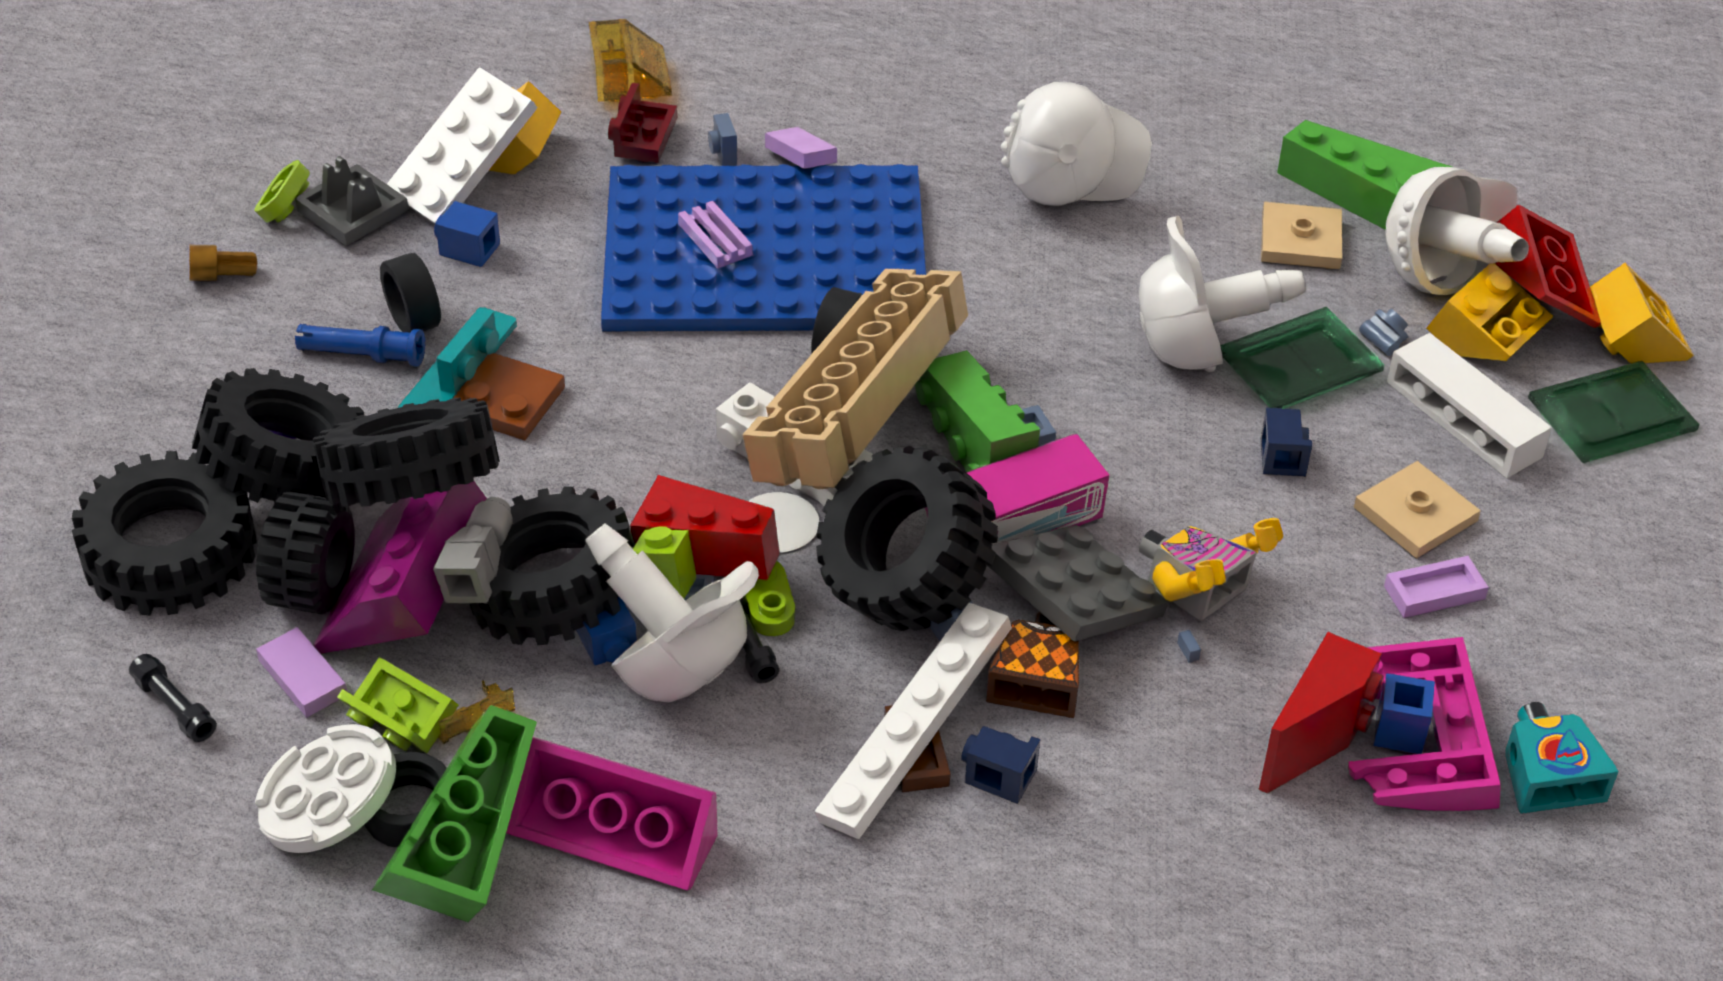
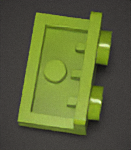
(400, 705)

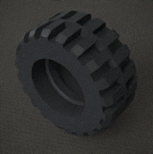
(942, 567)

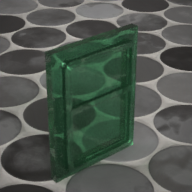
(1301, 358)
(1613, 411)

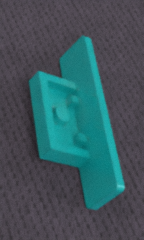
(461, 357)

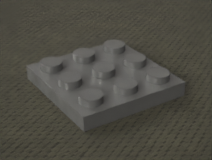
(1076, 582)

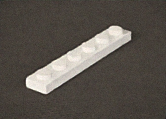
(913, 721)

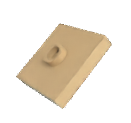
(1301, 235)
(1417, 509)

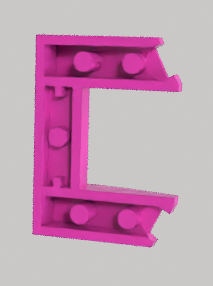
(1464, 769)

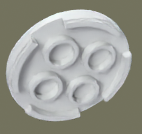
(325, 789)

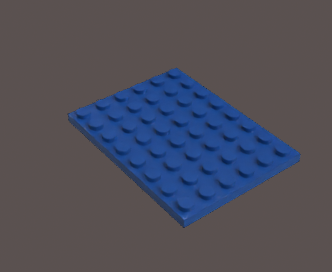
(805, 233)

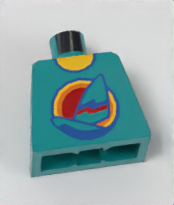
(1556, 762)

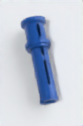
(379, 343)

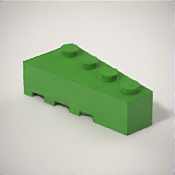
(1348, 169)
(973, 412)
(460, 831)

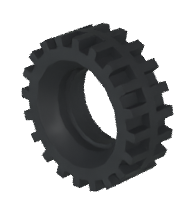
(237, 438)
(406, 452)
(168, 572)
(559, 597)

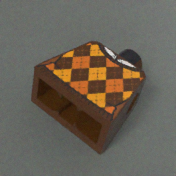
(1036, 669)

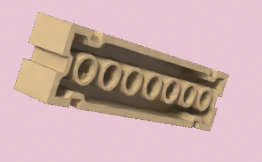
(855, 379)

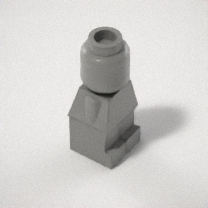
(473, 553)

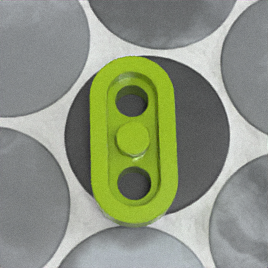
(284, 188)
(772, 604)

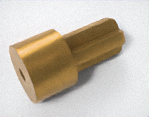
(207, 263)

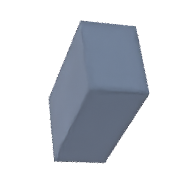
(1189, 646)

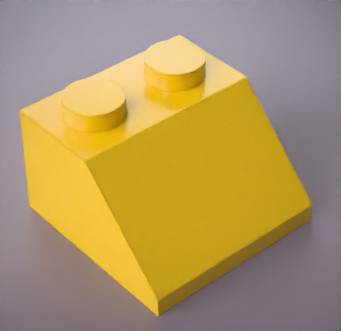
(1637, 319)

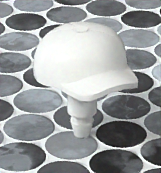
(1074, 147)
(1450, 228)
(1182, 308)
(685, 639)

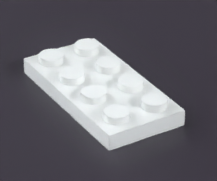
(462, 145)

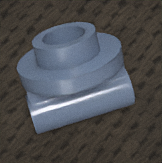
(1385, 330)

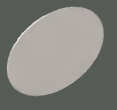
(794, 517)

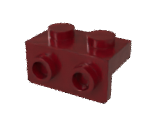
(641, 127)

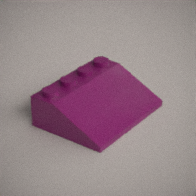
(393, 582)

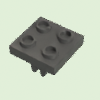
(350, 202)

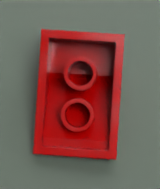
(1552, 265)
(1323, 710)

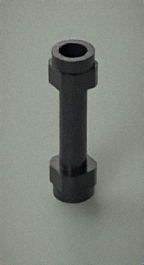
(759, 659)
(192, 719)

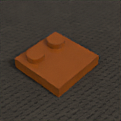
(514, 393)

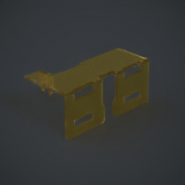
(466, 717)

